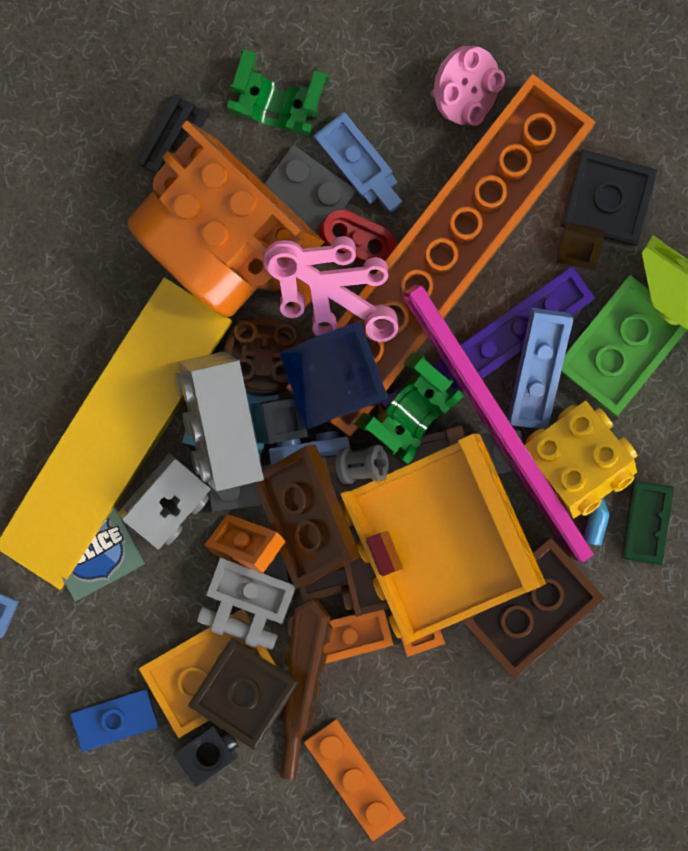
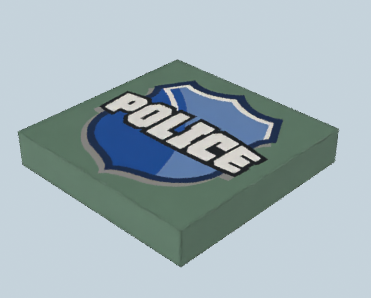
(105, 560)

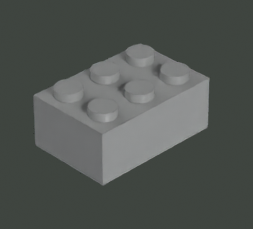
(219, 421)

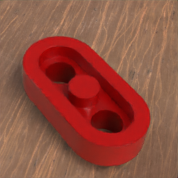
(361, 232)

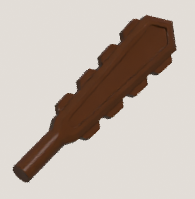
(305, 660)

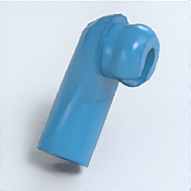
(597, 525)

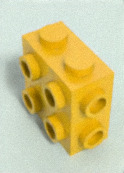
(582, 458)

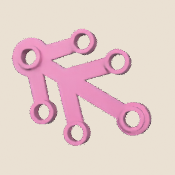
(330, 285)

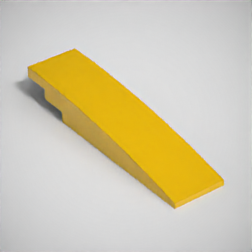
(111, 435)

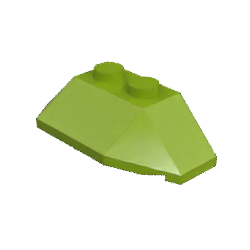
(667, 281)

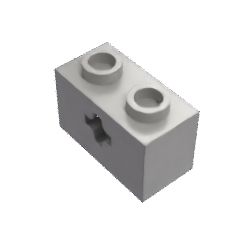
(174, 482)

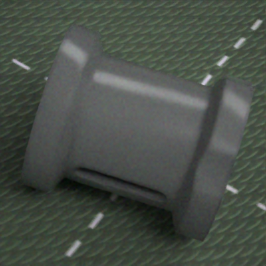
(355, 458)

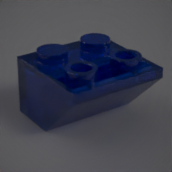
(333, 375)

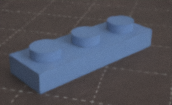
(539, 368)

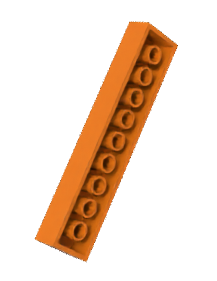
(471, 219)

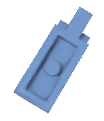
(359, 162)

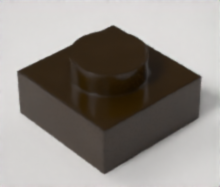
(580, 246)

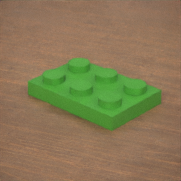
(620, 347)

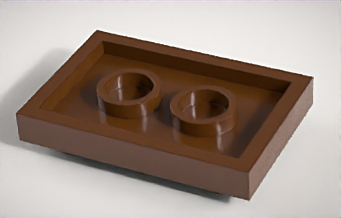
(307, 516)

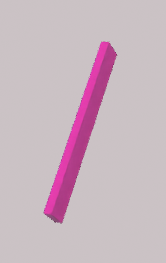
(496, 423)

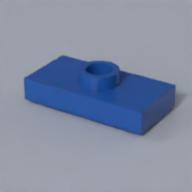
(114, 720)

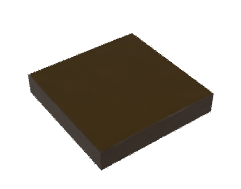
(243, 693)

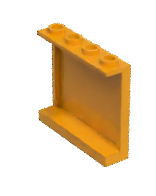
(451, 535)

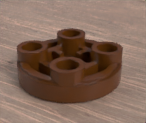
(258, 349)

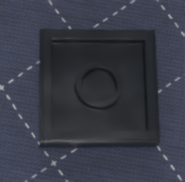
(610, 196)

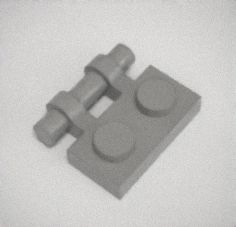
(249, 591)

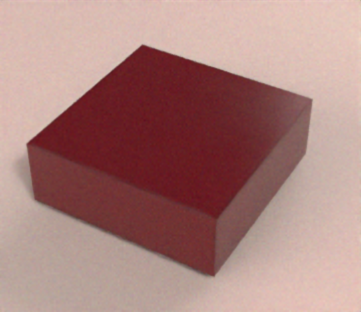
(384, 553)

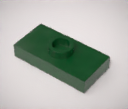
(647, 522)

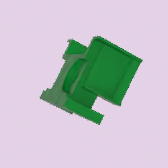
(274, 100)
(412, 409)

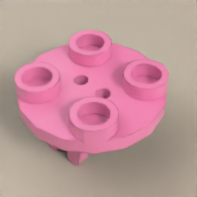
(478, 73)

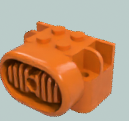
(214, 223)

